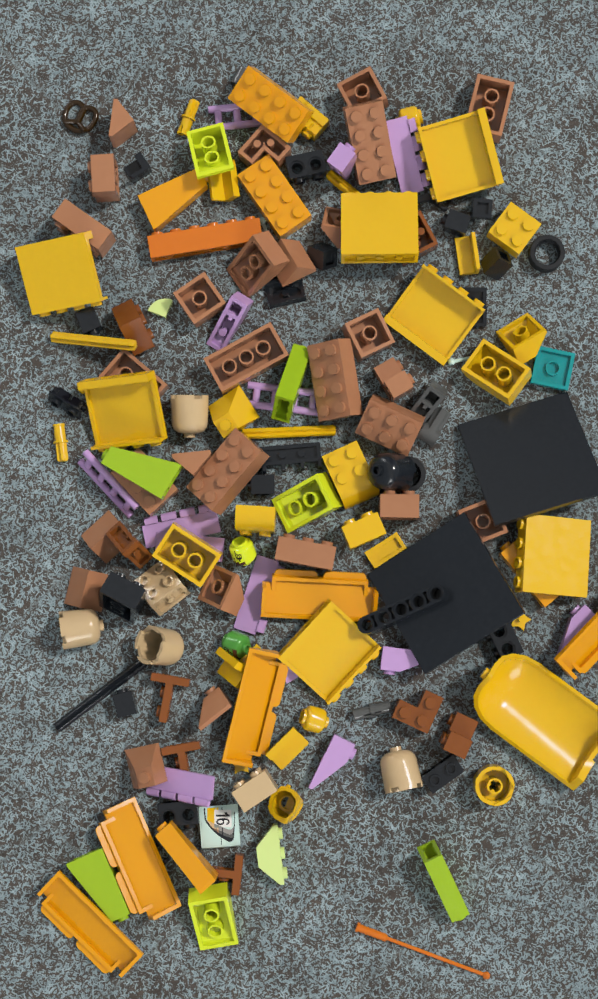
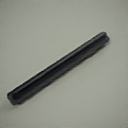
(99, 695)

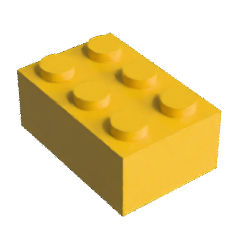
(187, 554)

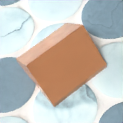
(121, 125)
(299, 264)
(192, 461)
(98, 540)
(85, 588)

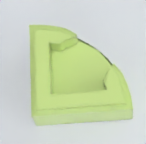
(161, 307)

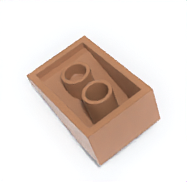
(257, 263)

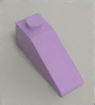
(342, 160)
(229, 320)
(575, 623)
(396, 659)
(335, 757)

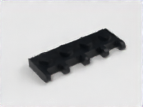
(292, 454)

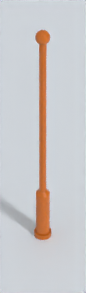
(384, 937)

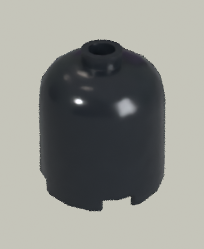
(391, 471)

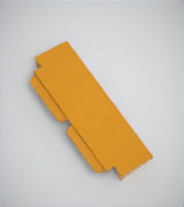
(302, 592)
(581, 651)
(252, 714)
(140, 867)
(96, 934)

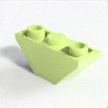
(271, 854)

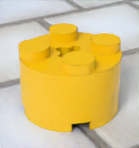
(504, 787)

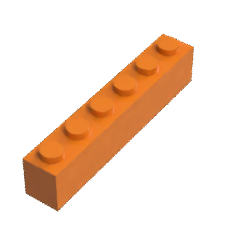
(202, 240)

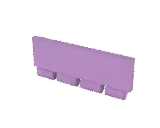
(403, 150)
(200, 524)
(249, 613)
(185, 786)

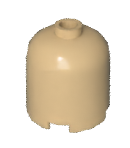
(189, 414)
(80, 628)
(159, 646)
(400, 770)

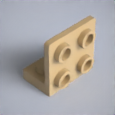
(162, 588)

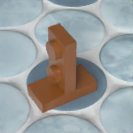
(129, 545)
(167, 692)
(181, 749)
(235, 873)

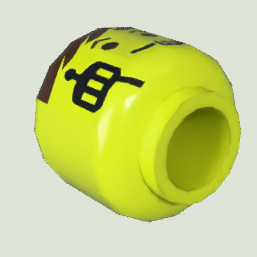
(242, 550)

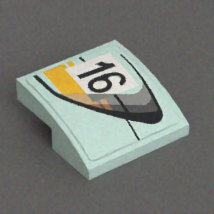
(219, 826)

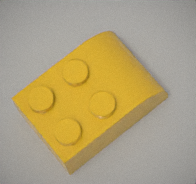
(496, 372)
(349, 475)
(255, 520)

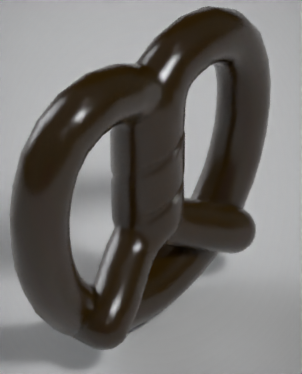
(79, 117)

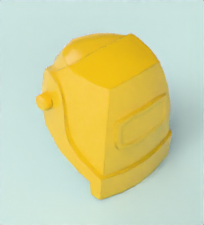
(292, 807)

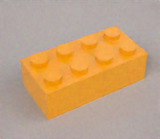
(270, 104)
(274, 197)

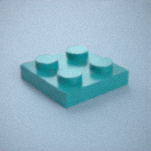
(552, 368)

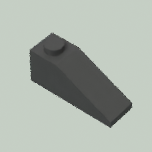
(429, 399)

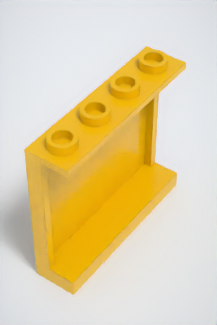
(459, 156)
(379, 227)
(60, 274)
(434, 314)
(124, 410)
(552, 556)
(329, 652)

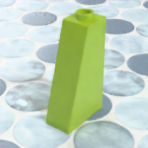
(290, 384)
(145, 471)
(443, 881)
(100, 883)

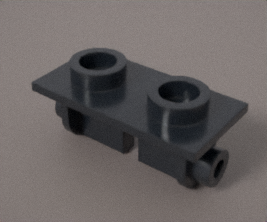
(59, 399)

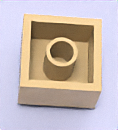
(254, 789)

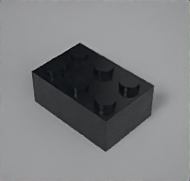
(122, 596)

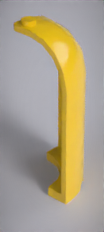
(540, 716)

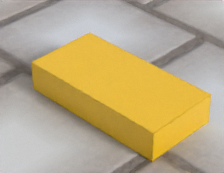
(385, 550)

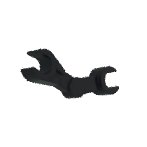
(427, 198)

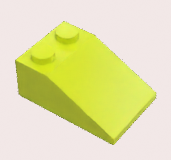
(210, 150)
(307, 502)
(213, 916)

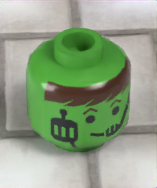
(236, 644)

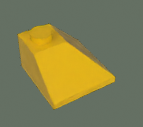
(522, 337)
(232, 412)

